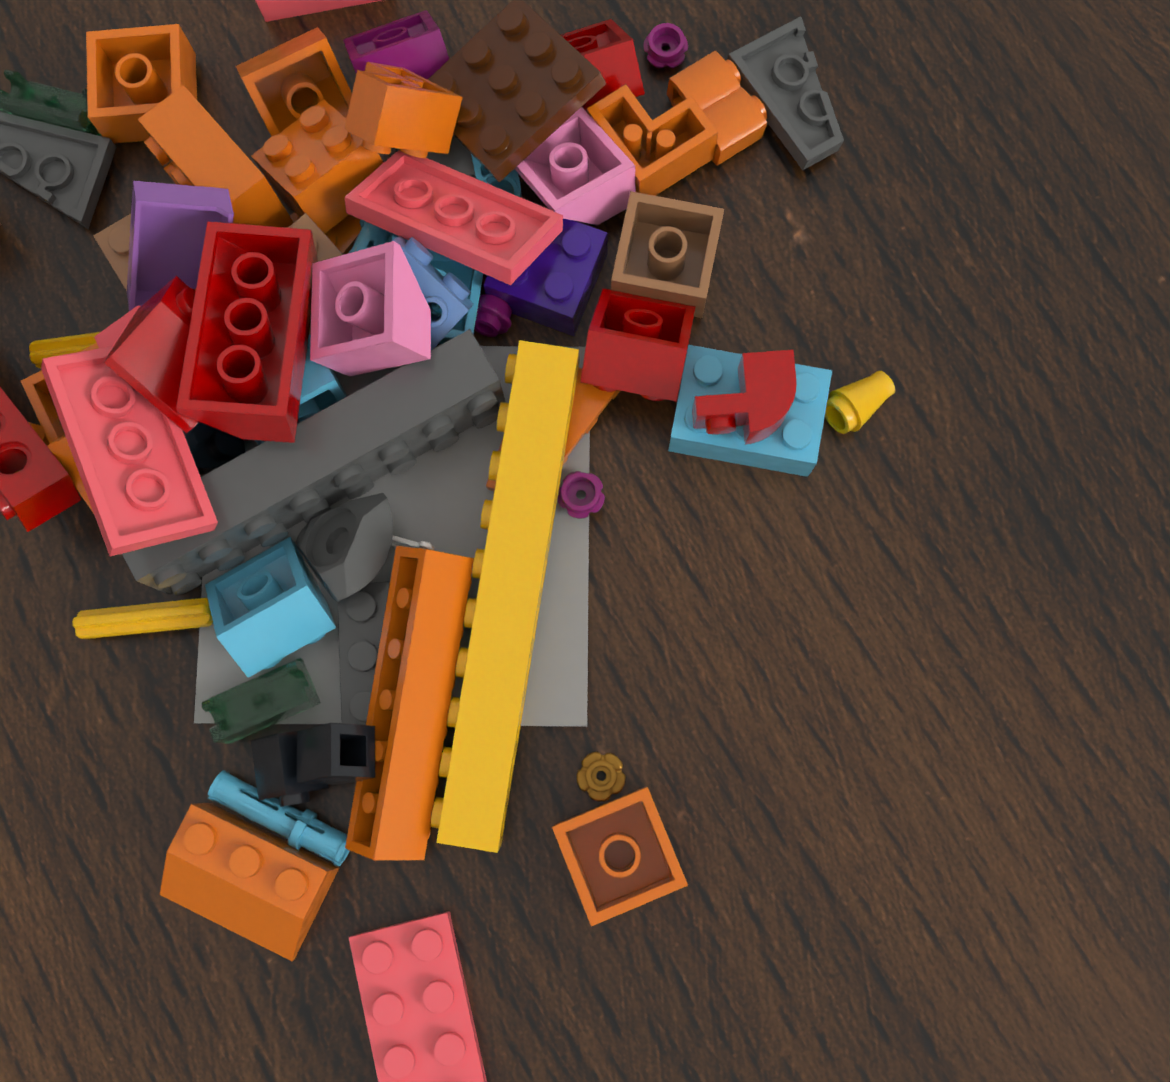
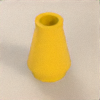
(855, 403)

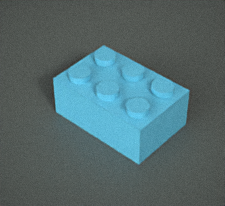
(788, 450)

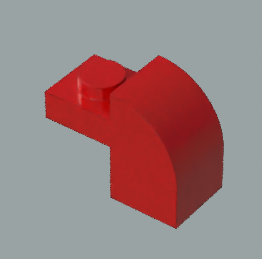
(764, 398)

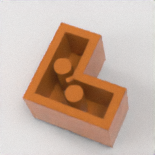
(401, 111)
(659, 148)

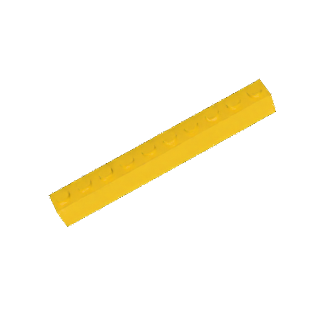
(508, 597)

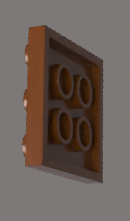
(515, 87)

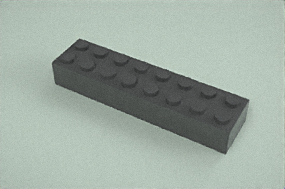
(332, 458)

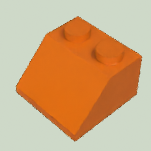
(294, 79)

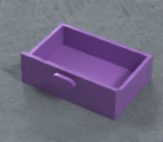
(169, 234)

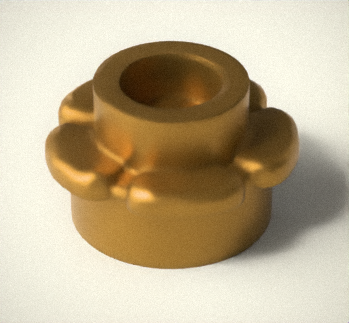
(614, 779)

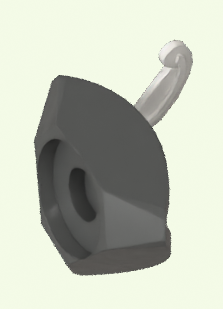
(351, 544)

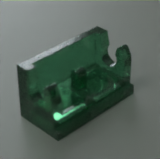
(46, 104)
(261, 702)

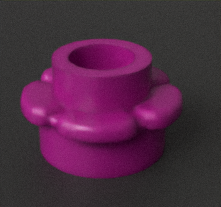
(666, 35)
(492, 316)
(584, 482)

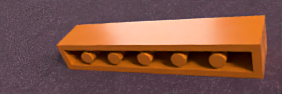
(410, 703)

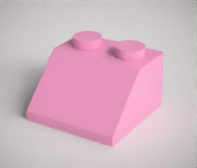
(580, 172)
(368, 312)

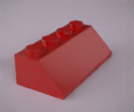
(249, 331)

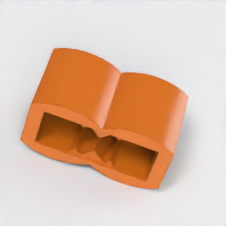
(729, 107)

